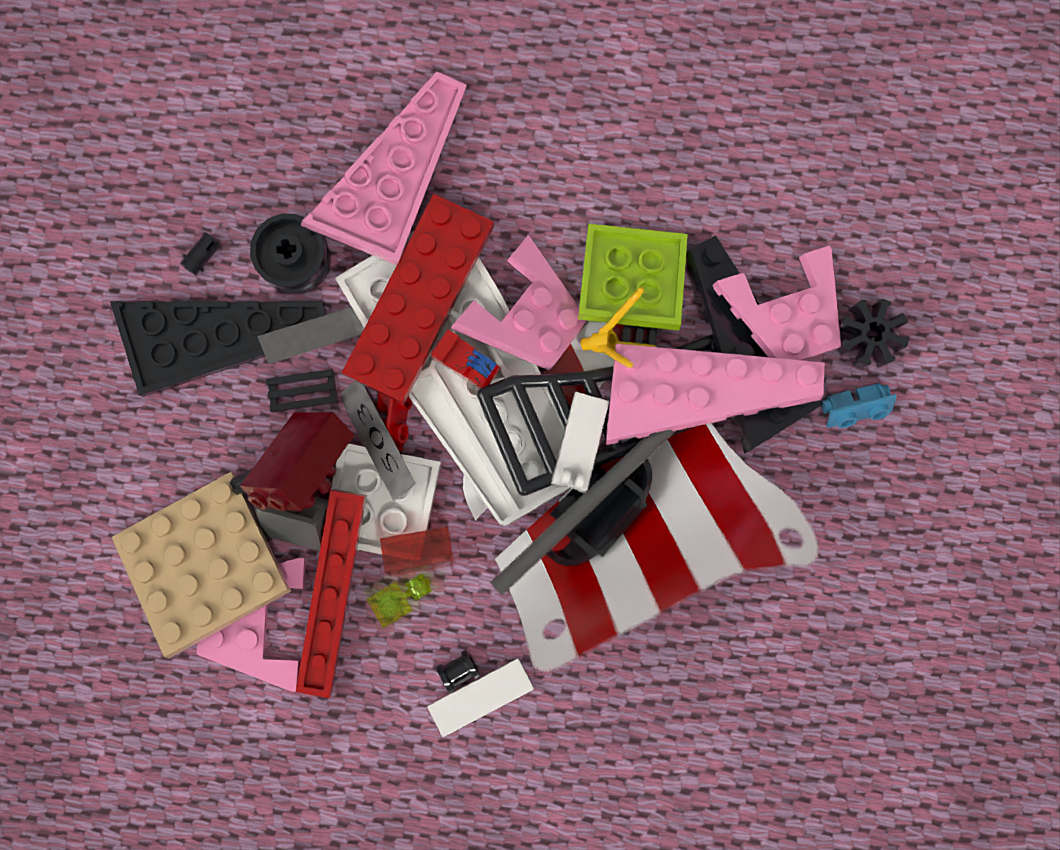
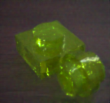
(392, 603)

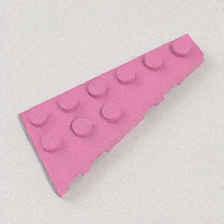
(386, 184)
(699, 387)

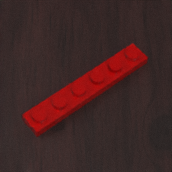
(331, 593)

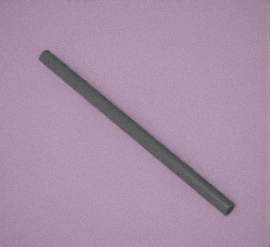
(579, 511)

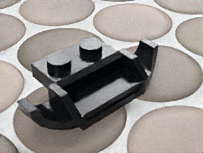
(606, 521)

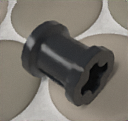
(458, 671)

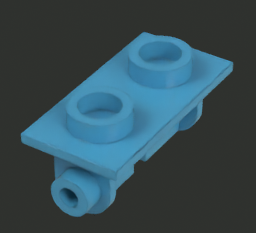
(872, 403)

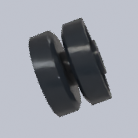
(285, 236)

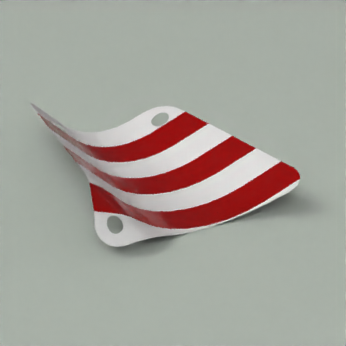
(700, 525)

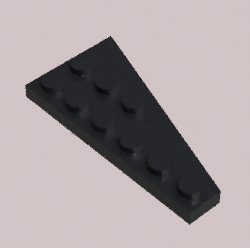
(732, 336)

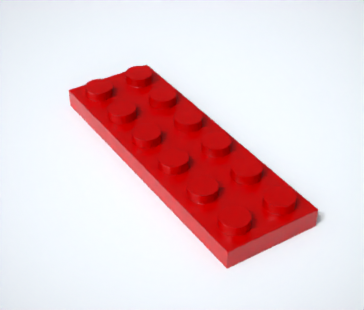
(418, 298)

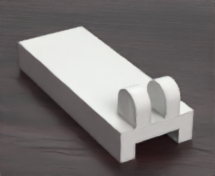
(580, 442)

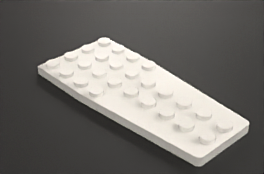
(452, 402)

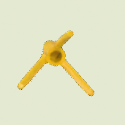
(606, 338)

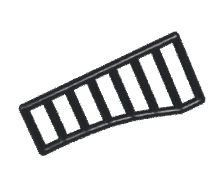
(553, 382)

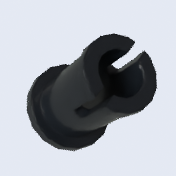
(200, 254)

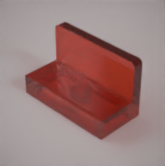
(417, 552)

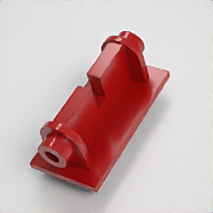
(395, 419)

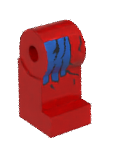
(464, 360)

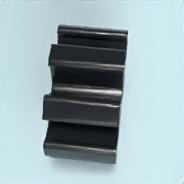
(877, 345)

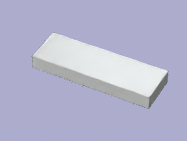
(480, 697)

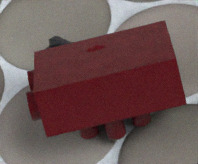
(296, 463)

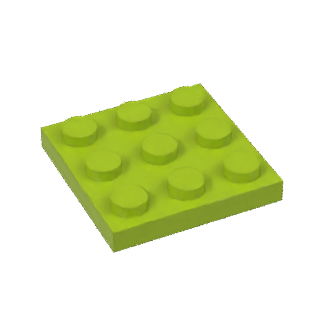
(630, 258)

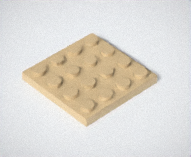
(200, 565)

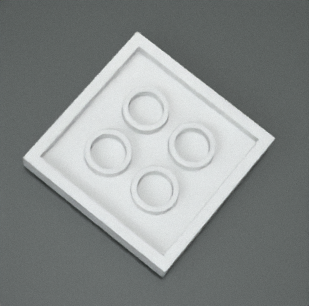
(381, 514)

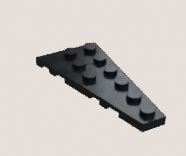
(196, 339)

